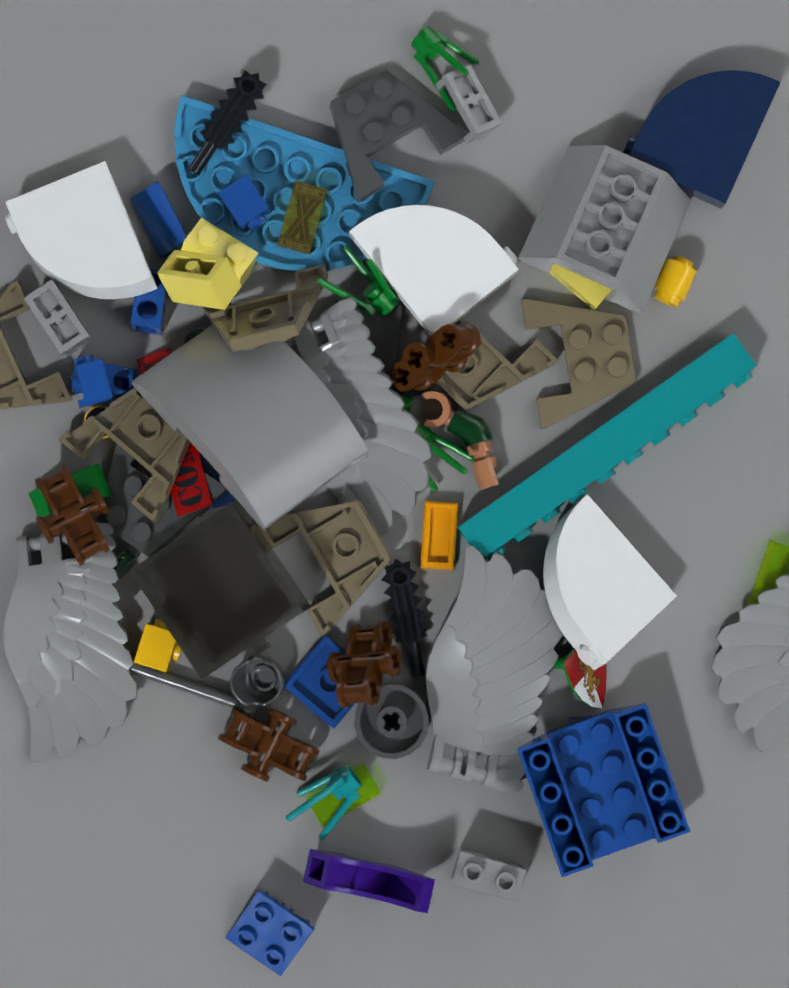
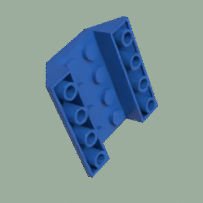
(602, 786)

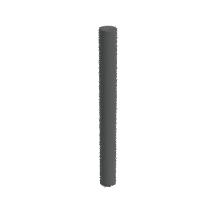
(192, 687)

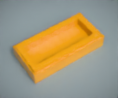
(439, 535)

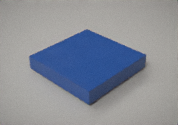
(313, 685)

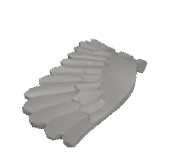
(756, 665)

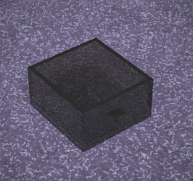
(220, 589)

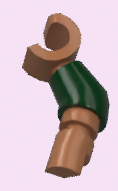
(472, 433)

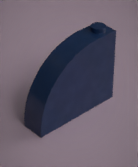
(705, 131)

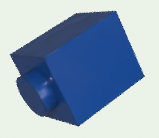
(245, 204)

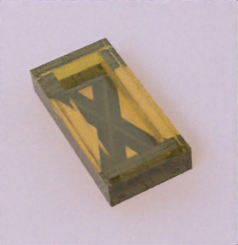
(302, 217)

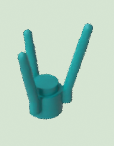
(341, 784)

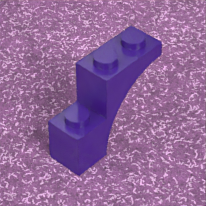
(368, 879)

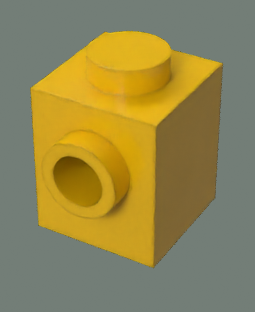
(157, 647)

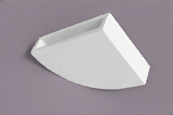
(82, 235)
(435, 260)
(599, 584)

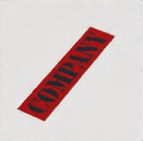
(190, 487)

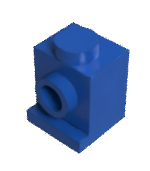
(91, 381)

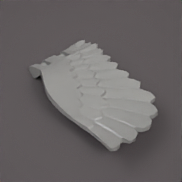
(396, 455)
(68, 645)
(489, 671)

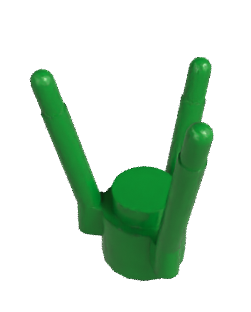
(432, 46)
(379, 295)
(431, 437)

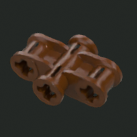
(442, 351)
(67, 504)
(361, 668)
(257, 739)

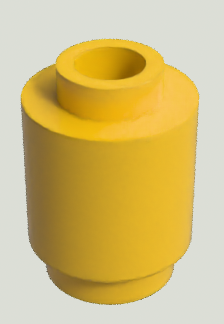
(674, 281)

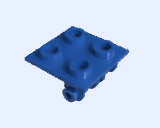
(270, 932)

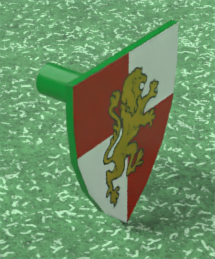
(583, 680)

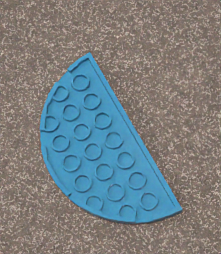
(273, 163)

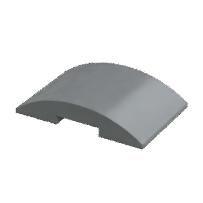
(255, 420)

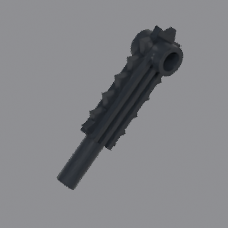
(226, 121)
(406, 615)

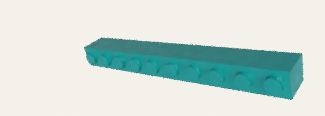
(608, 446)

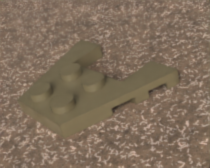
(270, 317)
(594, 351)
(490, 373)
(13, 387)
(145, 437)
(344, 546)

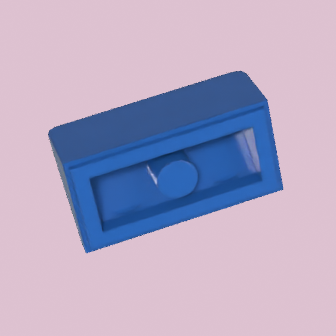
(159, 219)

